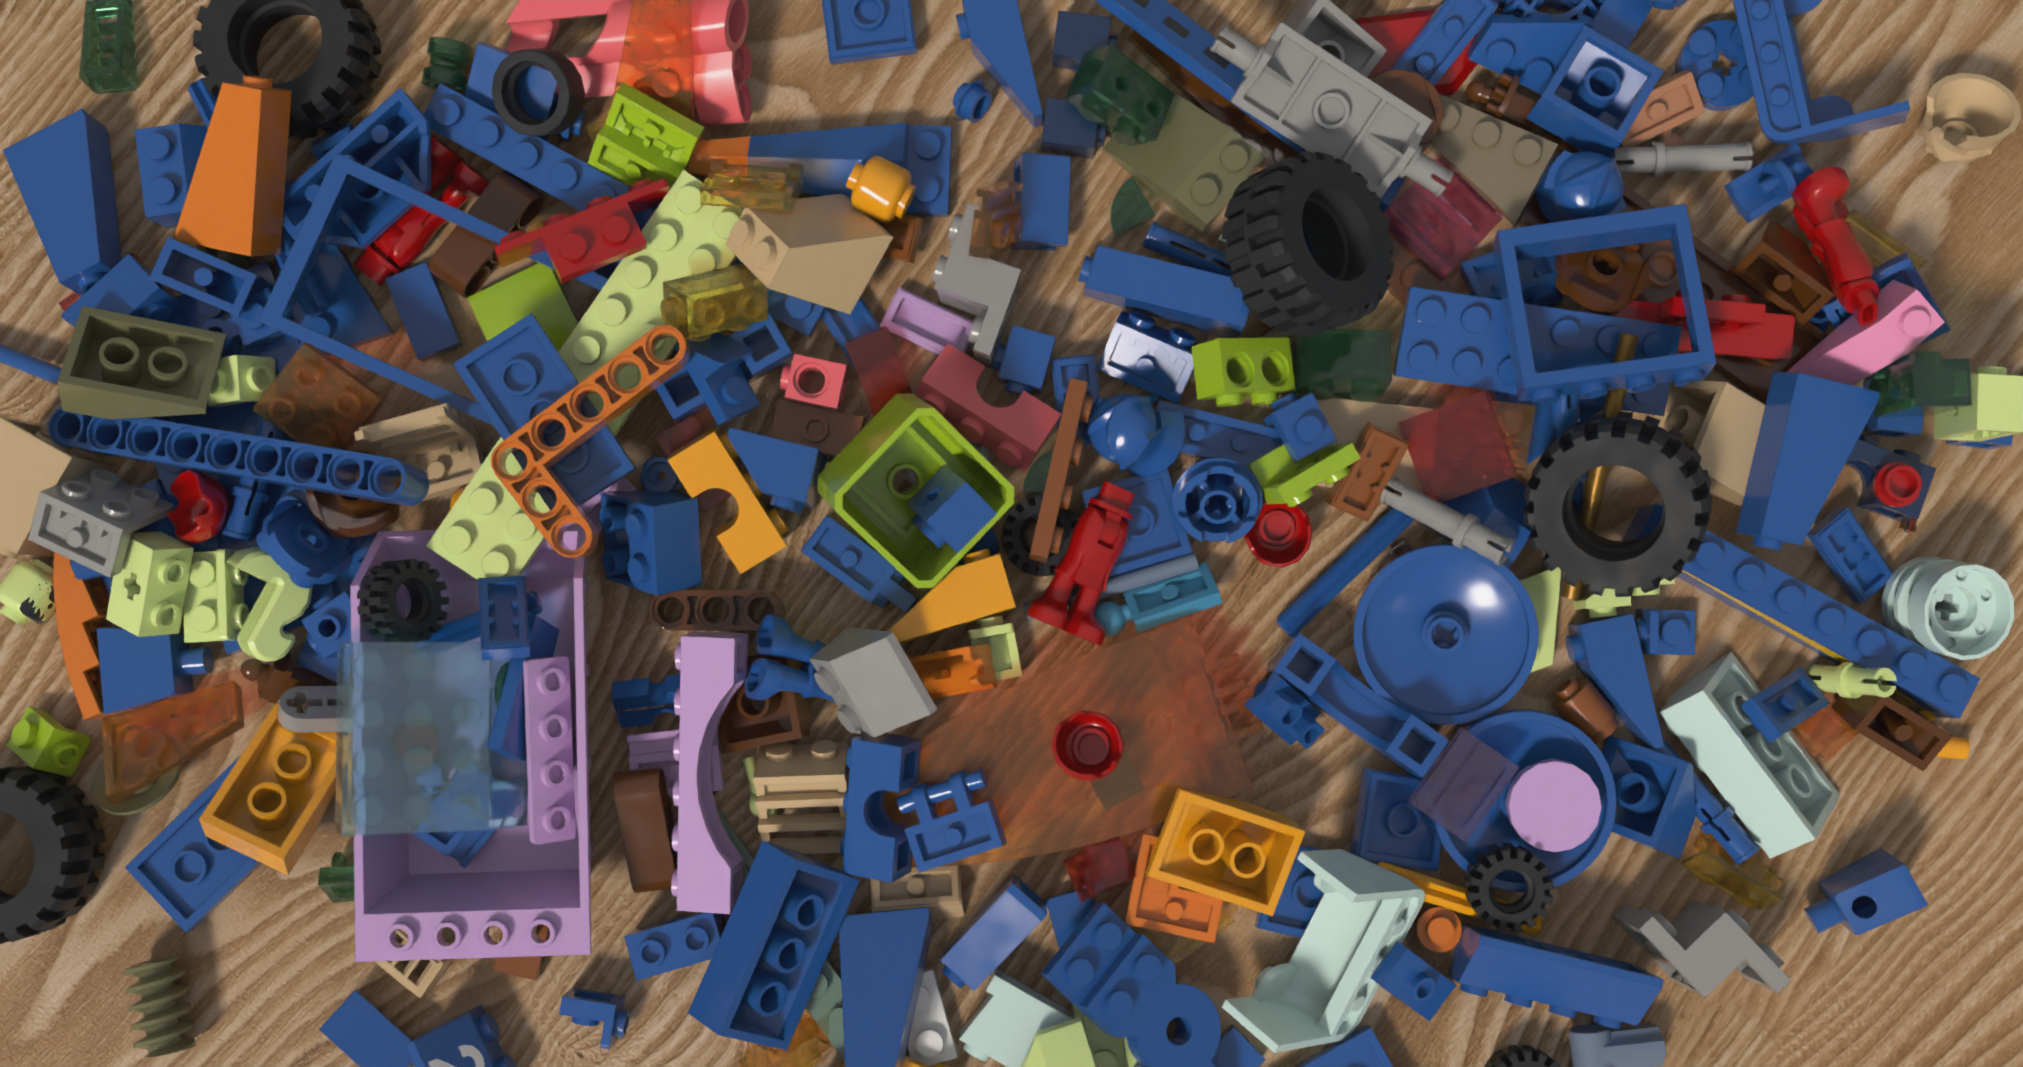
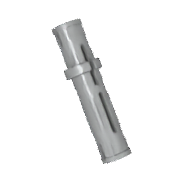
(1683, 158)
(1463, 529)

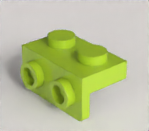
(1291, 482)

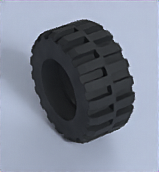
(327, 89)
(1271, 254)
(1608, 562)
(63, 850)

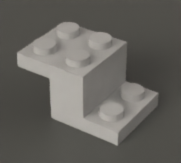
(977, 288)
(1703, 947)

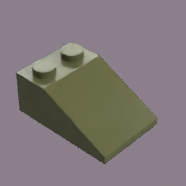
(1191, 163)
(138, 367)

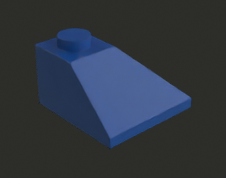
(1499, 509)
(1652, 796)

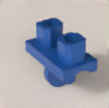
(1768, 183)
(1285, 711)

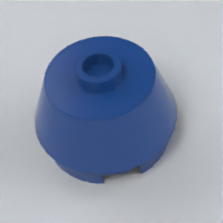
(1217, 500)

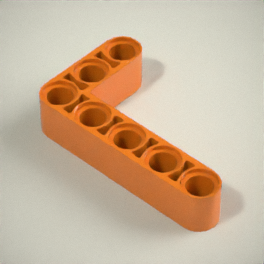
(578, 430)

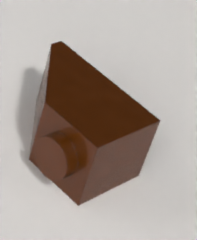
(1784, 271)
(1894, 726)

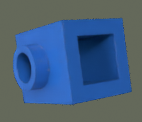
(1024, 360)

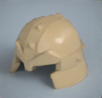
(1968, 117)

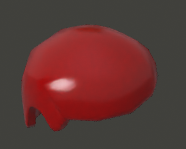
(200, 508)
(1280, 535)
(1087, 745)

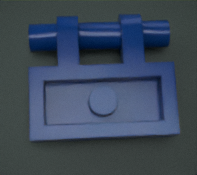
(956, 834)

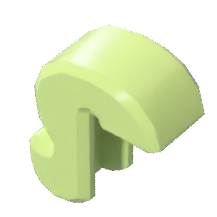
(276, 606)

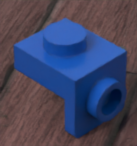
(1300, 425)

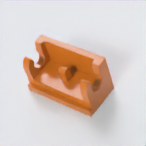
(956, 670)

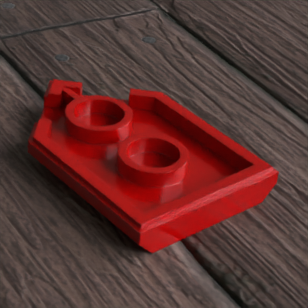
(1395, 34)

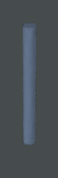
(1142, 576)

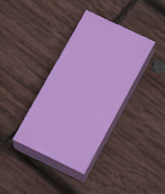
(926, 323)

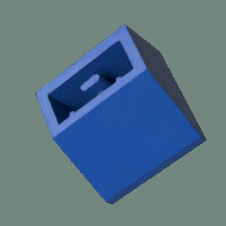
(651, 540)

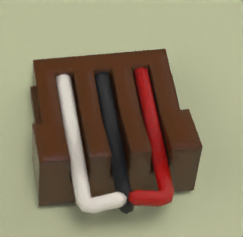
(1399, 547)

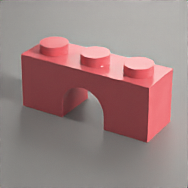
(1010, 432)

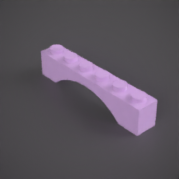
(707, 861)

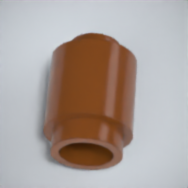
(1585, 708)

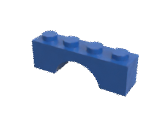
(1356, 707)

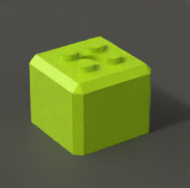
(862, 491)

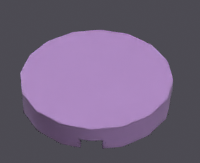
(1553, 805)

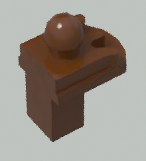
(1503, 101)
(278, 676)

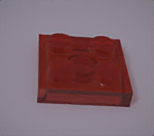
(1458, 448)

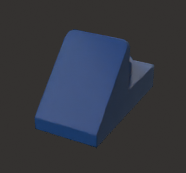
(718, 377)

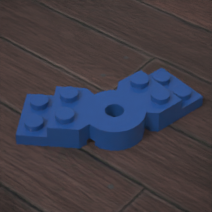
(1134, 993)

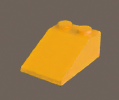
(962, 597)
(274, 794)
(1226, 849)

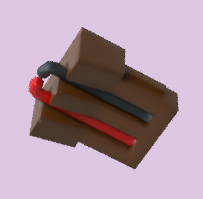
(1908, 526)

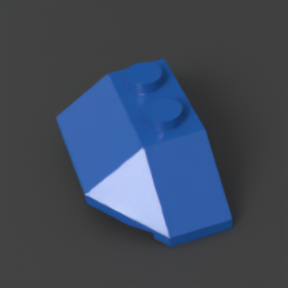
(389, 141)

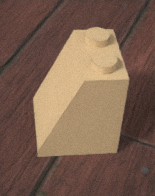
(812, 252)
(1722, 428)
(27, 466)

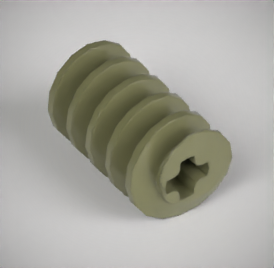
(160, 1006)

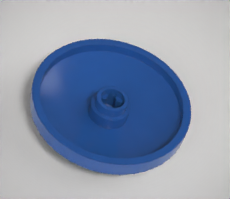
(1445, 634)
(1525, 739)

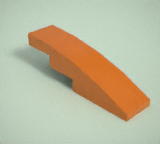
(79, 612)

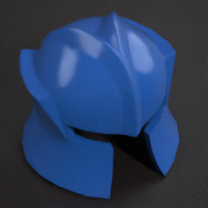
(1581, 187)
(1126, 433)

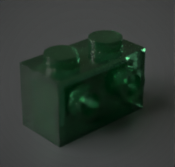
(1120, 96)
(1343, 364)
(1922, 385)

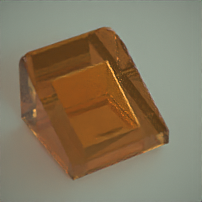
(1824, 734)

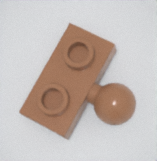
(1667, 106)

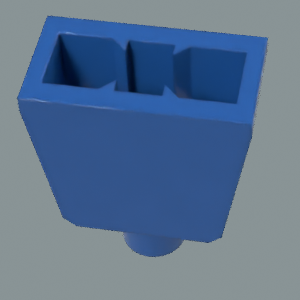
(146, 668)
(1866, 895)

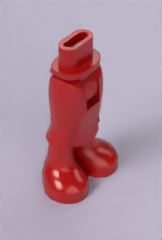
(1822, 217)
(416, 228)
(1087, 563)

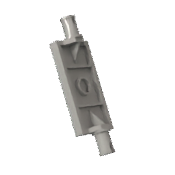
(1330, 108)

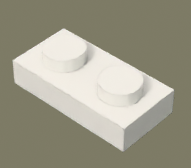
(931, 1033)

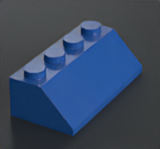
(773, 947)
(1552, 975)

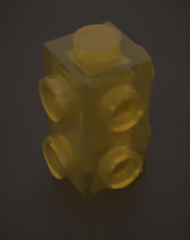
(714, 302)

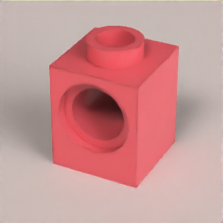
(835, 385)

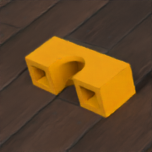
(712, 463)

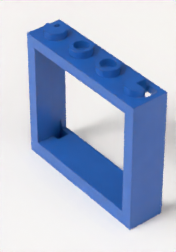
(1596, 234)

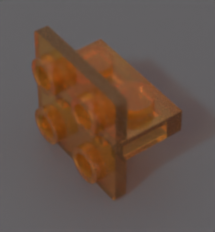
(317, 400)

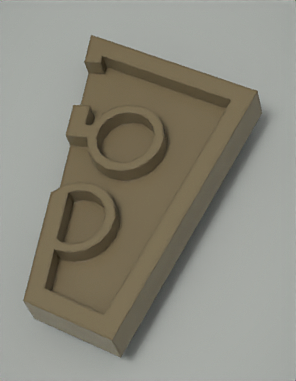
(1493, 156)

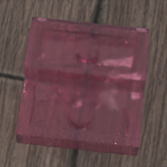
(1442, 227)

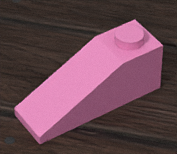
(1859, 350)

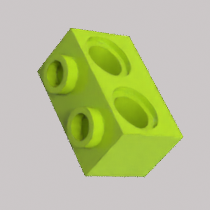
(1243, 369)

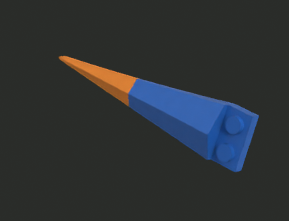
(833, 153)

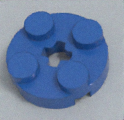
(1703, 49)
(284, 540)

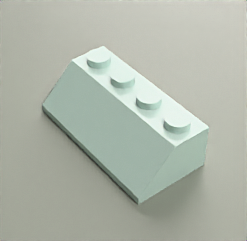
(1768, 785)

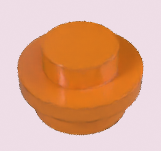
(1438, 929)

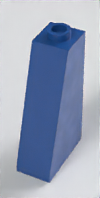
(70, 197)
(1165, 291)
(1799, 454)
(881, 982)

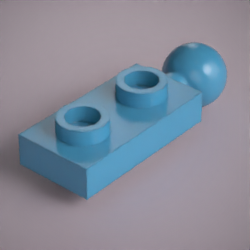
(1161, 602)

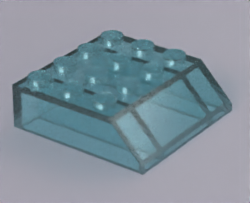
(417, 741)

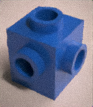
(329, 624)

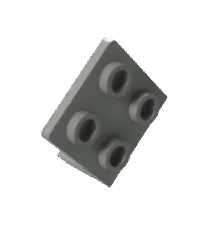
(94, 519)

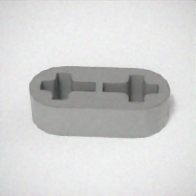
(317, 702)

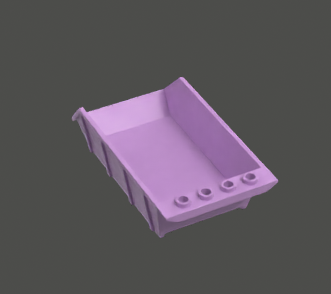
(509, 880)

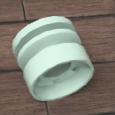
(1949, 606)

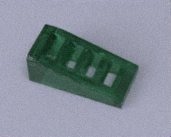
(114, 72)

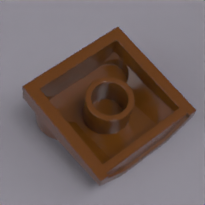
(765, 722)

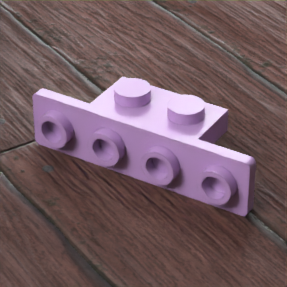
(549, 749)

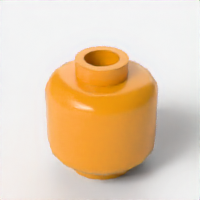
(881, 189)

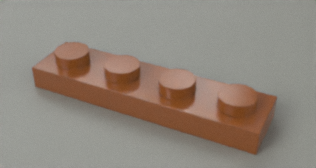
(1065, 453)

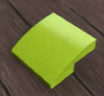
(643, 140)
(526, 292)

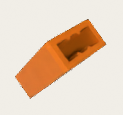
(241, 172)

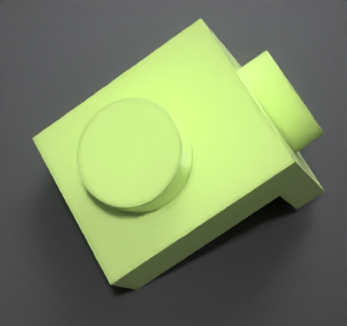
(242, 380)
(1002, 645)

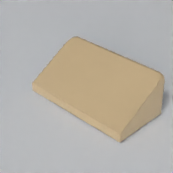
(934, 888)

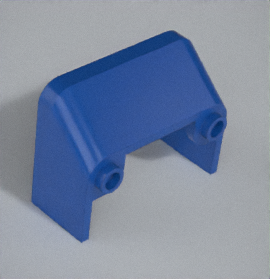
(1781, 85)

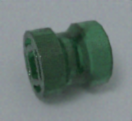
(447, 64)

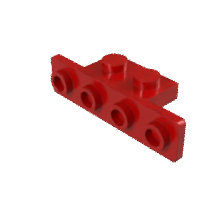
(589, 237)
(1734, 325)

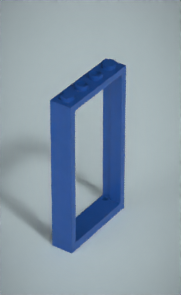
(310, 241)

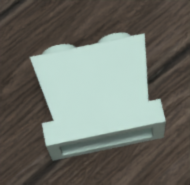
(1009, 1020)

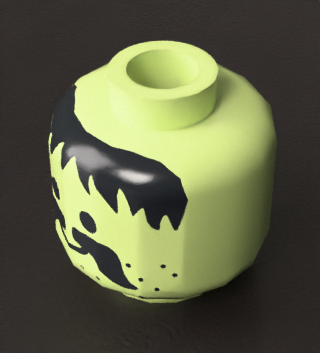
(28, 593)

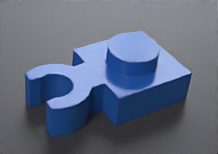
(247, 325)

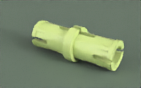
(1852, 680)

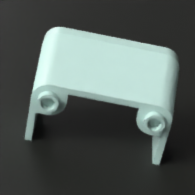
(1328, 978)

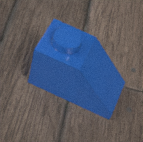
(203, 277)
(129, 292)

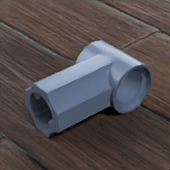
(1617, 1047)

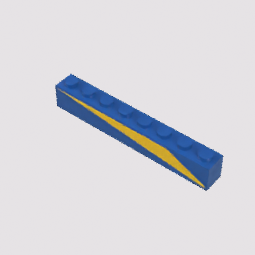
(1818, 620)

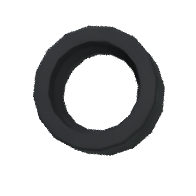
(507, 97)

